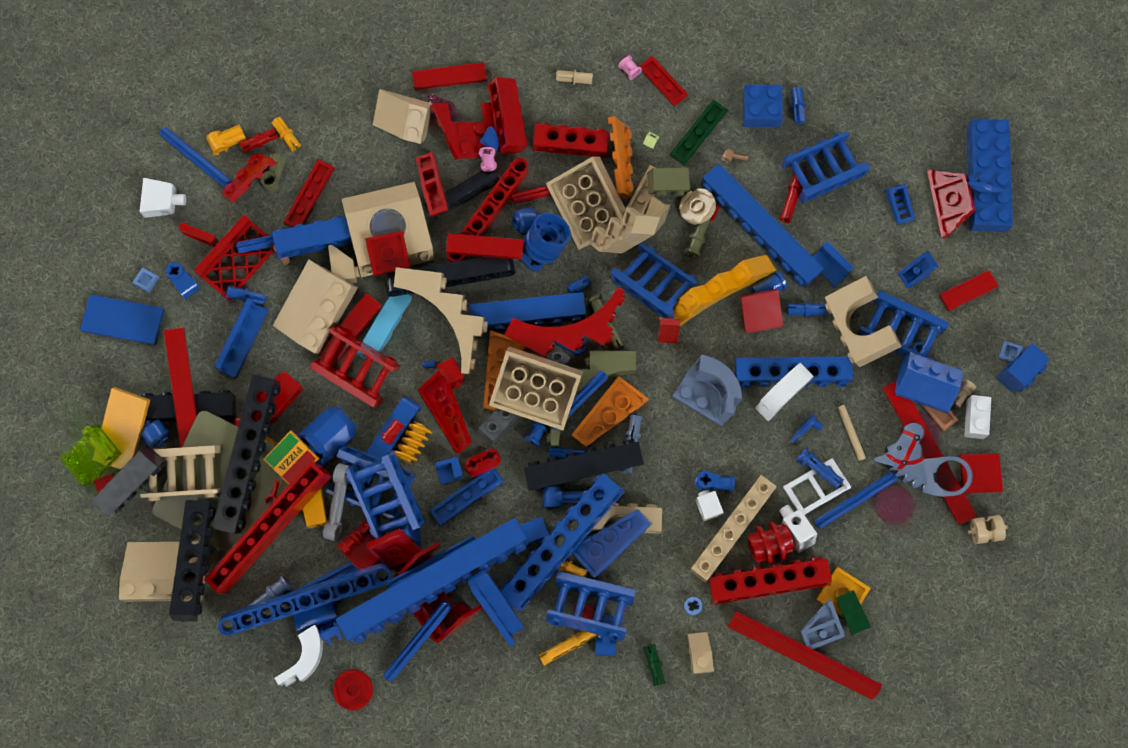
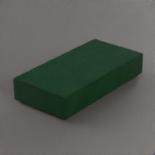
(852, 612)

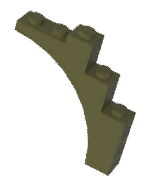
(612, 363)

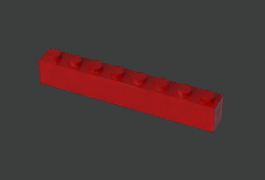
(268, 527)

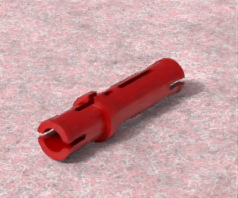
(791, 199)

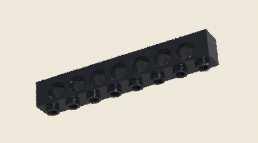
(228, 499)

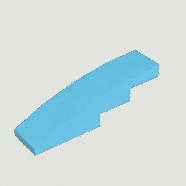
(385, 323)

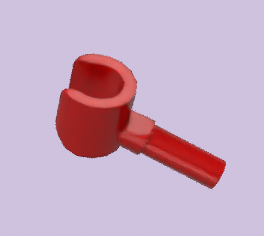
(274, 492)

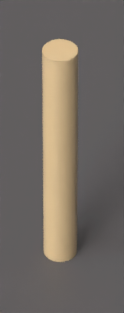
(851, 432)

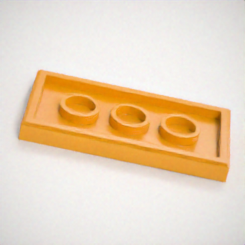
(124, 423)

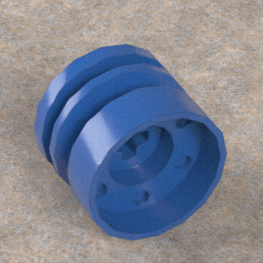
(546, 238)

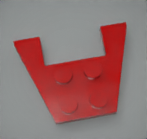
(463, 137)

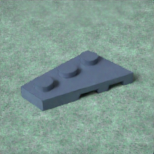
(699, 397)

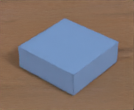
(145, 280)
(1008, 350)

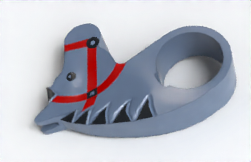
(908, 464)

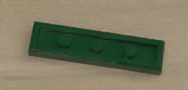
(698, 132)

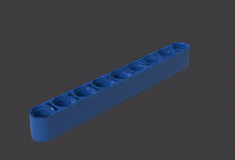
(297, 605)

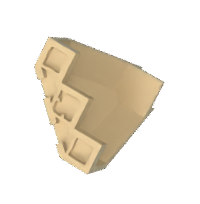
(632, 229)

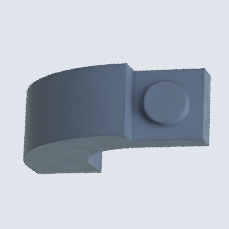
(722, 380)

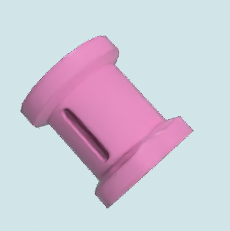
(630, 67)
(487, 155)

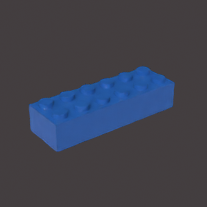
(990, 162)

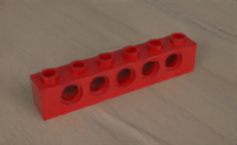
(721, 595)

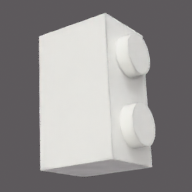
(977, 417)

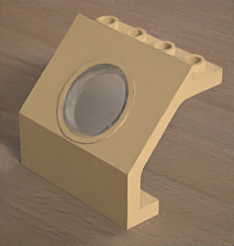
(386, 213)

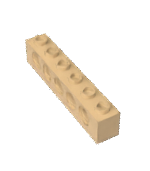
(733, 528)

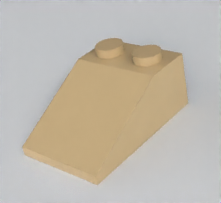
(402, 116)

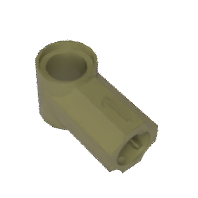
(273, 173)

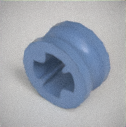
(691, 599)

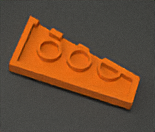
(622, 157)
(610, 410)

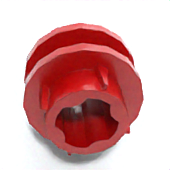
(770, 543)

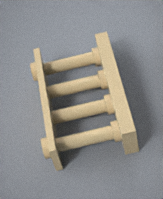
(189, 454)

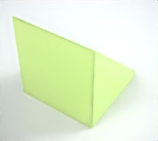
(650, 141)

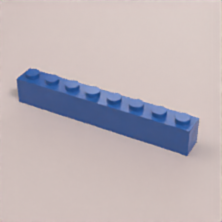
(761, 226)

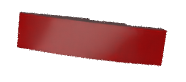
(432, 184)
(355, 323)

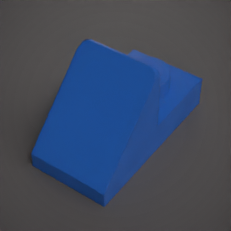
(918, 270)

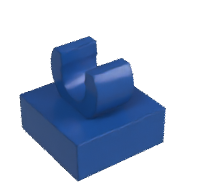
(329, 630)

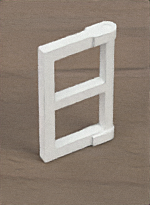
(823, 499)

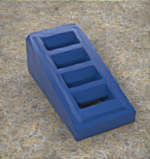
(892, 202)

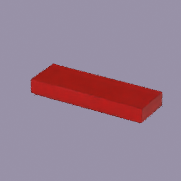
(663, 81)
(968, 290)

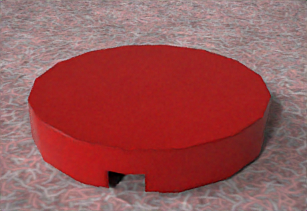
(359, 689)

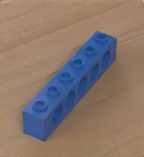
(841, 366)

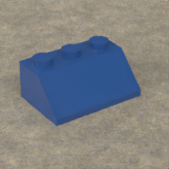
(928, 382)

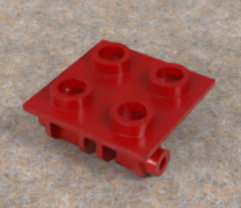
(355, 546)

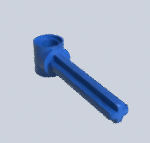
(555, 496)

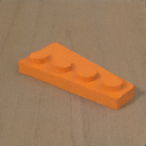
(497, 348)

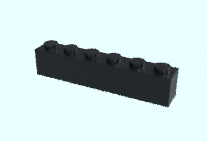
(220, 404)
(583, 466)

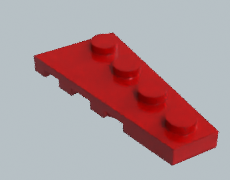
(445, 409)

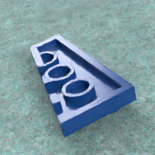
(607, 545)

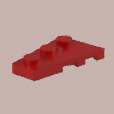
(252, 171)

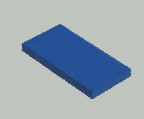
(122, 319)

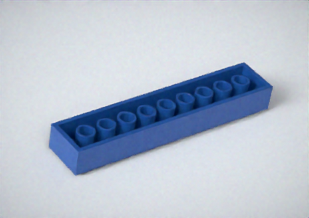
(432, 581)

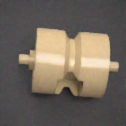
(991, 528)

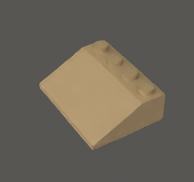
(586, 199)
(314, 307)
(535, 388)
(150, 571)

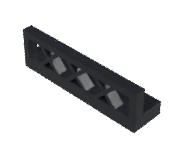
(468, 190)

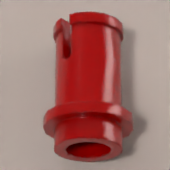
(392, 432)

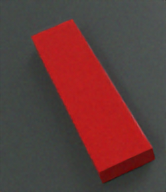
(449, 76)
(309, 194)
(484, 246)

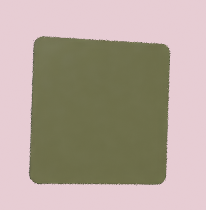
(211, 431)

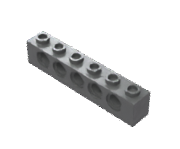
(501, 420)

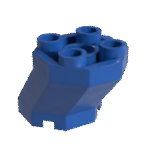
(328, 434)

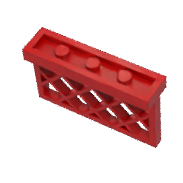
(223, 247)

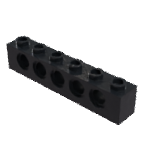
(193, 511)

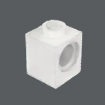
(709, 505)

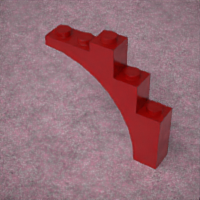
(570, 336)

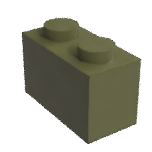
(668, 181)

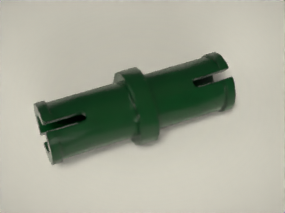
(654, 664)

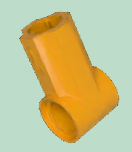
(221, 141)

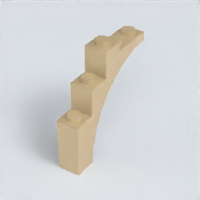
(451, 305)

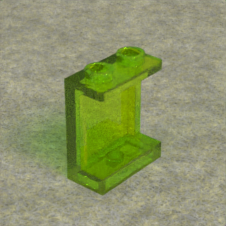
(91, 455)

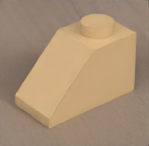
(343, 265)
(700, 653)

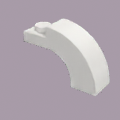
(783, 391)
(311, 655)

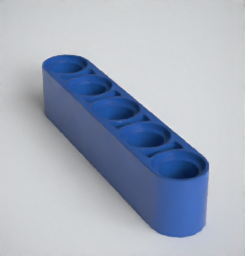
(404, 414)

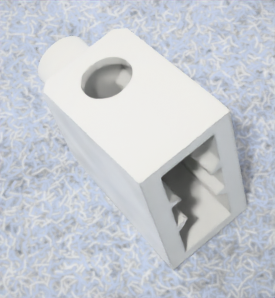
(159, 198)
(803, 533)

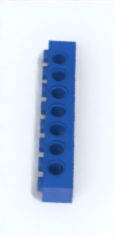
(510, 589)

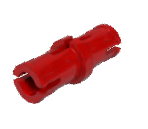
(258, 140)

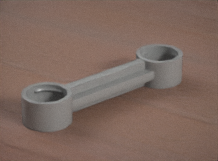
(333, 527)

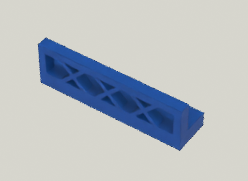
(241, 339)
(495, 605)

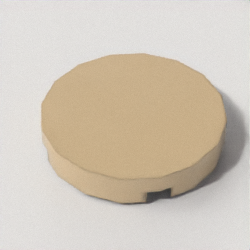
(697, 206)

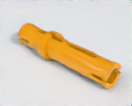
(564, 647)

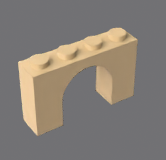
(842, 306)

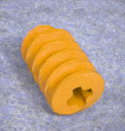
(412, 443)

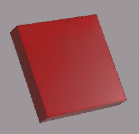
(387, 253)
(761, 311)
(986, 473)
(394, 548)

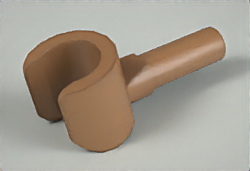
(729, 154)

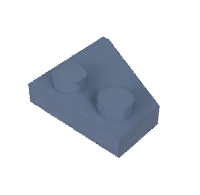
(822, 627)

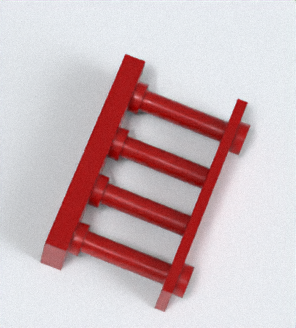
(340, 377)

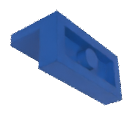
(834, 264)

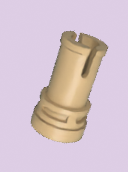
(966, 389)

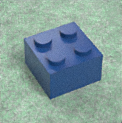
(762, 106)
(1023, 369)

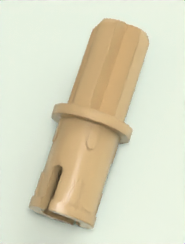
(574, 77)

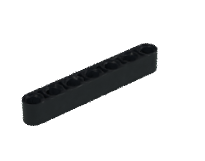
(460, 273)

